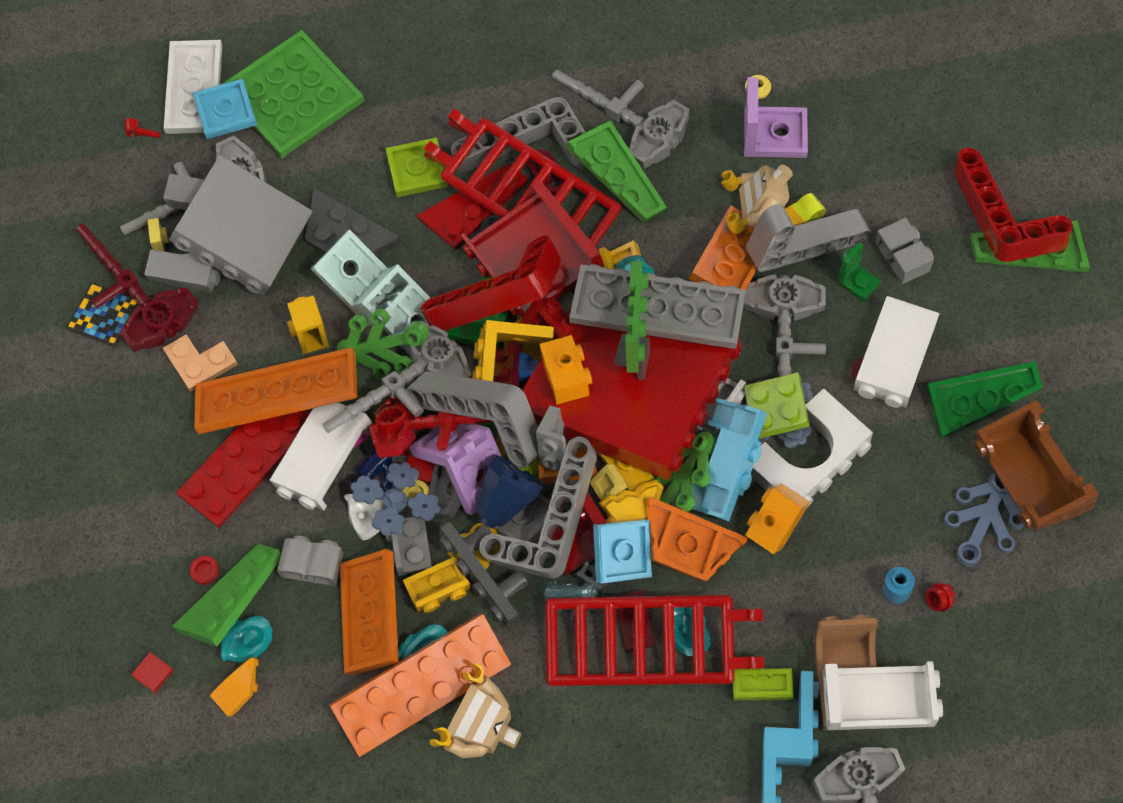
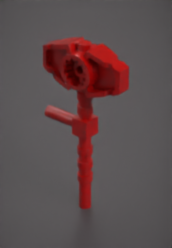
(396, 427)

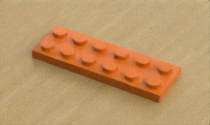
(275, 390)
(418, 685)

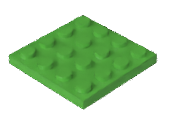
(296, 93)

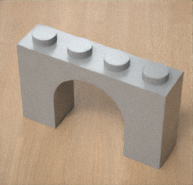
(181, 269)

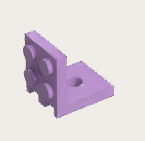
(761, 123)
(466, 453)

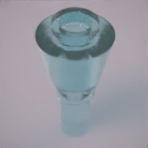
(559, 589)

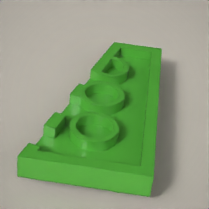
(1070, 259)

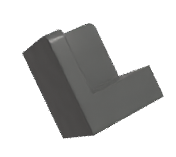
(620, 359)

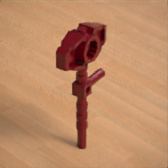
(150, 320)

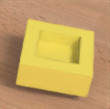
(157, 235)
(608, 482)

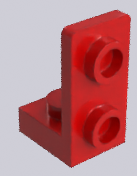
(549, 312)

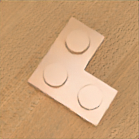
(198, 367)

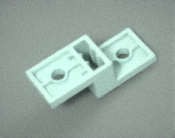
(371, 285)

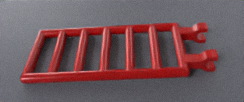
(474, 132)
(640, 676)

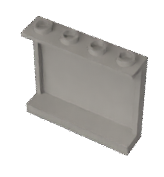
(240, 226)

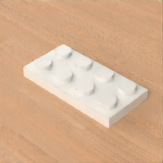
(190, 69)

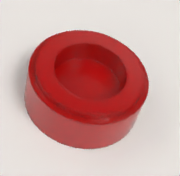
(204, 570)

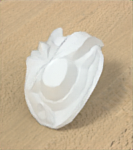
(361, 516)

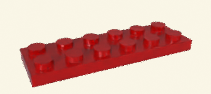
(240, 465)

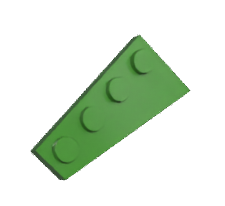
(615, 166)
(635, 326)
(224, 603)

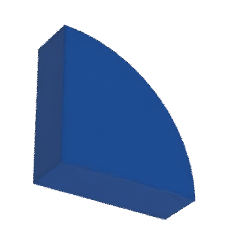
(526, 366)

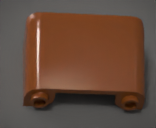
(1034, 469)

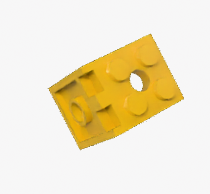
(504, 332)

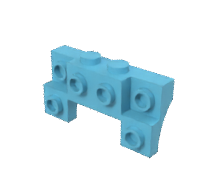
(731, 459)

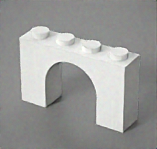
(846, 440)

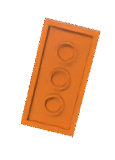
(726, 257)
(369, 612)

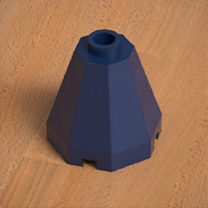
(506, 492)

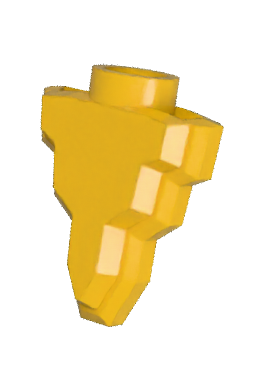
(630, 504)

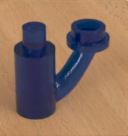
(372, 467)

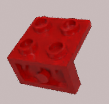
(583, 542)

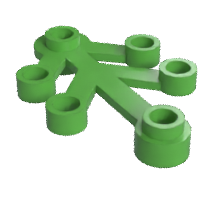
(414, 335)
(698, 454)

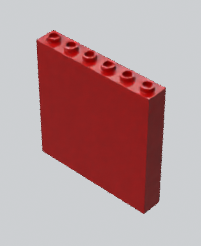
(635, 419)

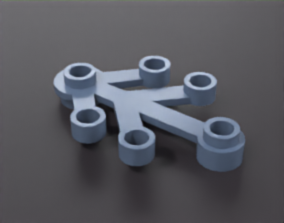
(986, 513)

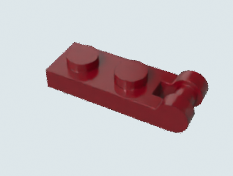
(507, 370)

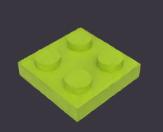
(412, 171)
(782, 401)

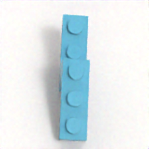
(790, 745)

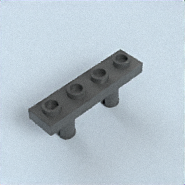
(484, 586)

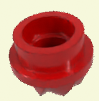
(940, 597)

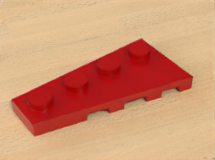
(462, 214)

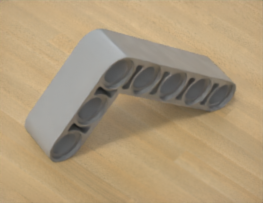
(520, 126)
(780, 243)
(483, 400)
(554, 519)

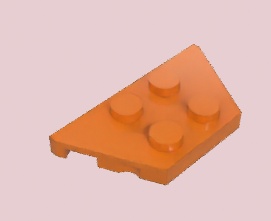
(688, 541)

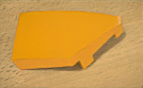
(237, 688)

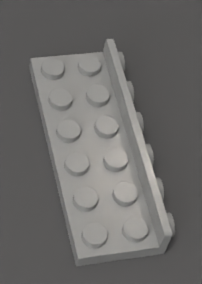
(674, 306)

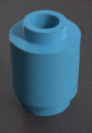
(898, 585)

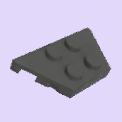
(332, 219)

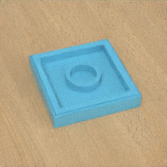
(224, 108)
(622, 550)

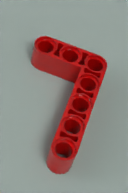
(1005, 237)
(498, 293)

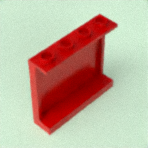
(505, 242)

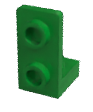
(854, 277)

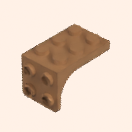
(844, 643)

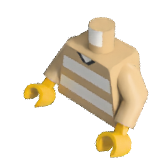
(757, 193)
(478, 721)

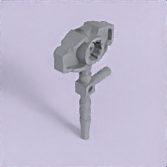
(653, 135)
(231, 149)
(786, 299)
(434, 355)
(858, 775)

